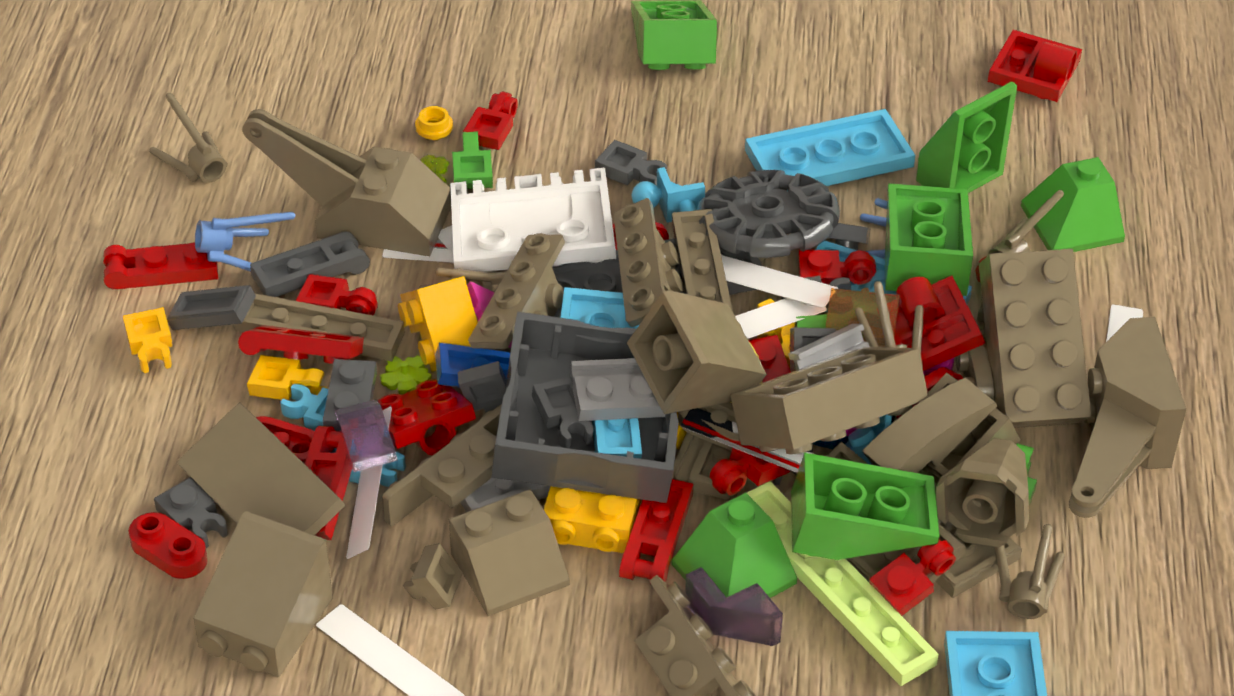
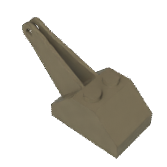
(379, 197)
(1133, 414)

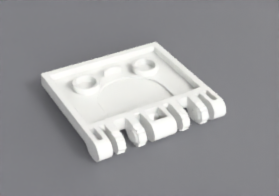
(495, 223)

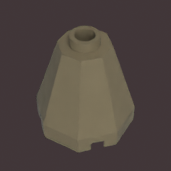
(986, 494)

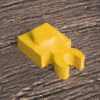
(149, 337)

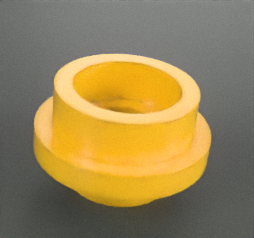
(434, 123)

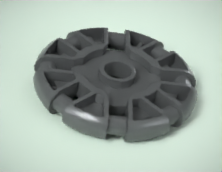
(759, 213)

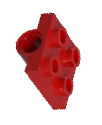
(1035, 65)
(947, 320)
(423, 408)

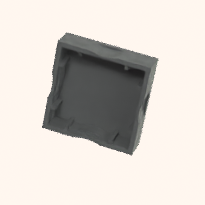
(532, 453)

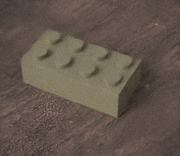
(1035, 337)
(829, 398)

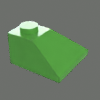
(1087, 212)
(738, 549)

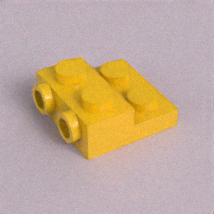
(591, 518)

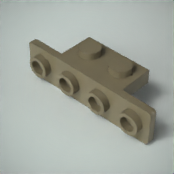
(644, 260)
(526, 288)
(449, 473)
(681, 650)

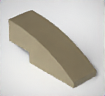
(930, 428)

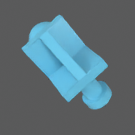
(669, 195)

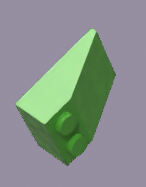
(674, 33)
(970, 144)
(927, 235)
(860, 509)

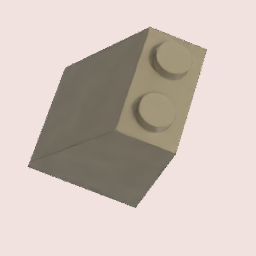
(693, 352)
(264, 595)

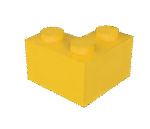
(440, 315)

